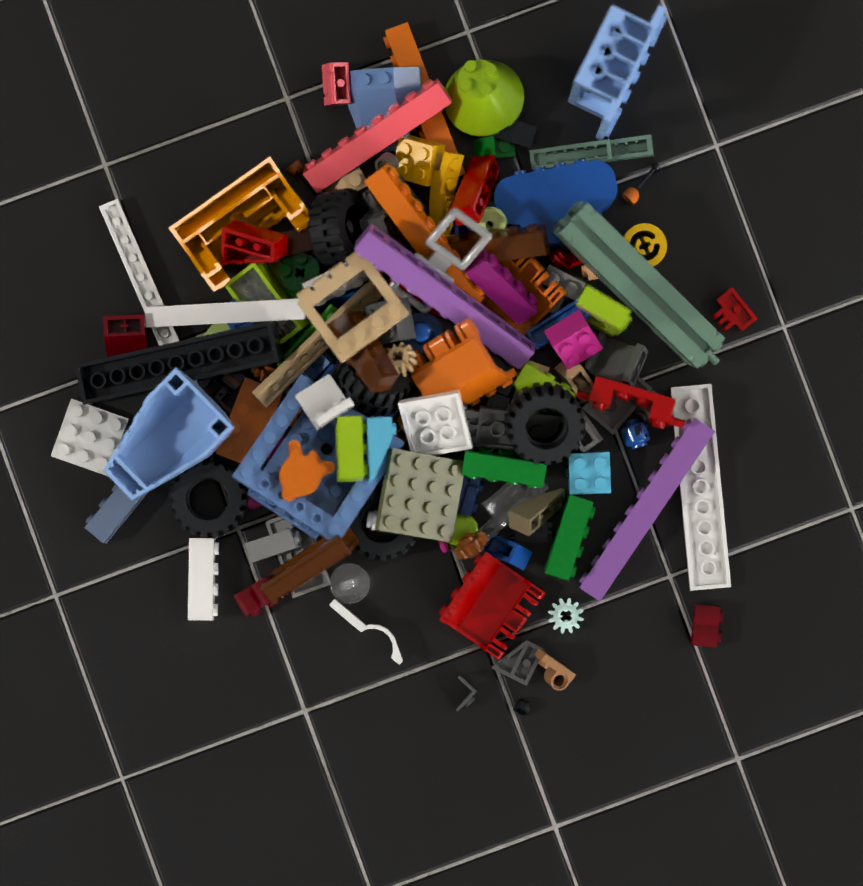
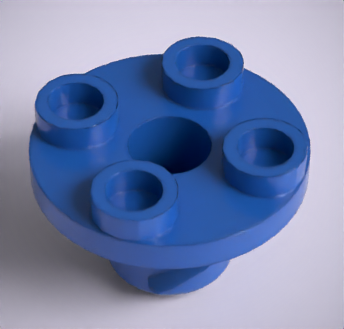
(426, 329)

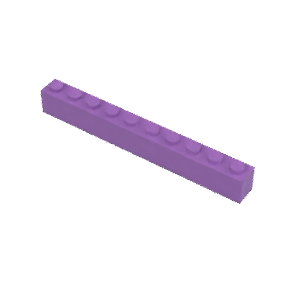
(443, 295)
(647, 508)

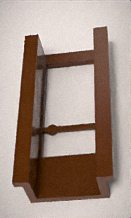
(308, 564)

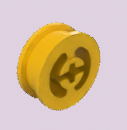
(658, 239)

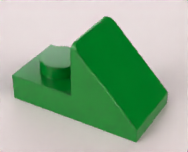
(493, 146)

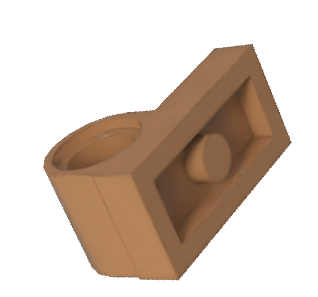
(553, 669)

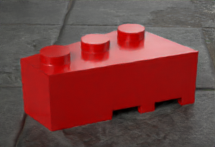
(251, 243)

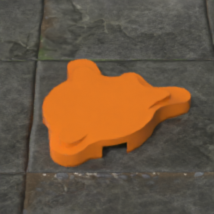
(301, 472)

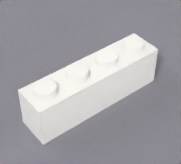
(201, 579)

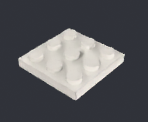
(435, 423)
(89, 436)

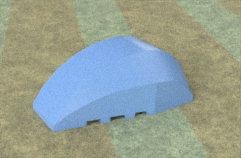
(168, 436)

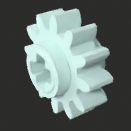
(565, 623)

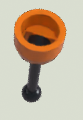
(631, 194)

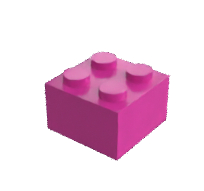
(573, 339)

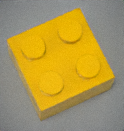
(418, 159)

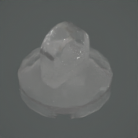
(349, 583)

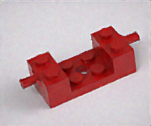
(604, 391)

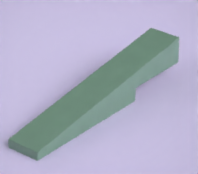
(600, 150)

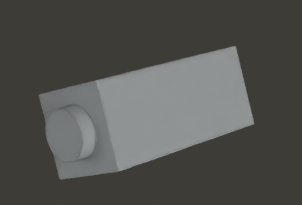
(273, 544)

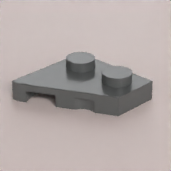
(519, 663)

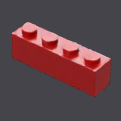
(476, 187)

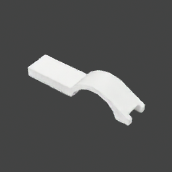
(361, 626)

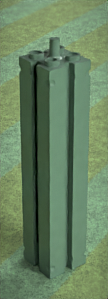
(638, 285)

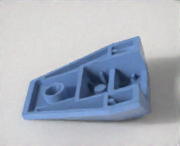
(377, 90)

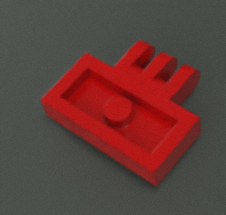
(734, 311)

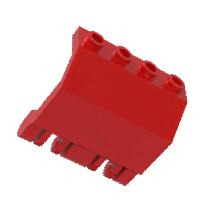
(488, 603)

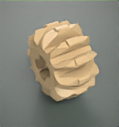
(404, 354)

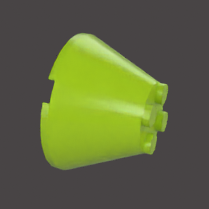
(484, 97)

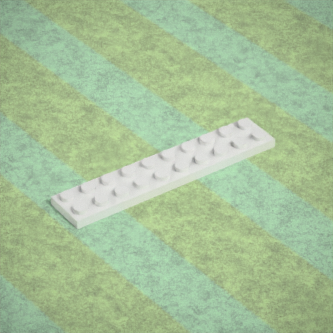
(702, 496)

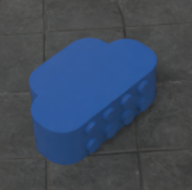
(549, 193)

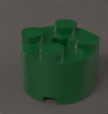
(297, 271)

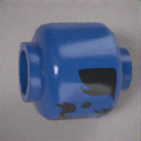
(635, 434)

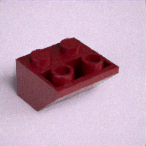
(124, 334)

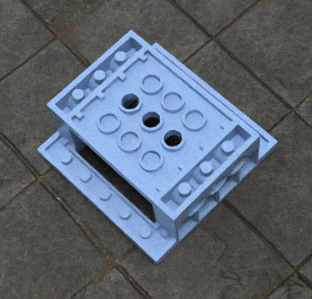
(618, 69)

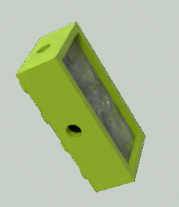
(260, 284)

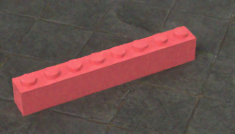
(377, 135)

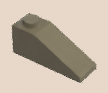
(535, 511)

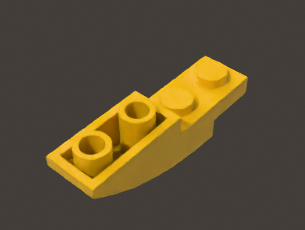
(443, 188)

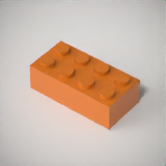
(249, 420)

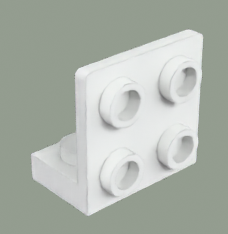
(323, 402)

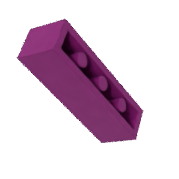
(502, 287)

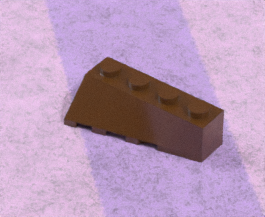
(372, 361)

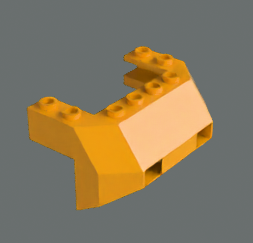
(256, 198)

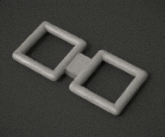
(442, 258)

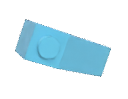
(378, 438)

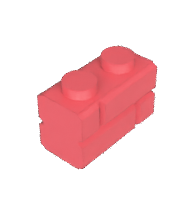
(336, 83)

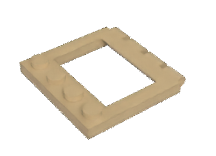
(369, 328)

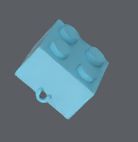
(589, 472)

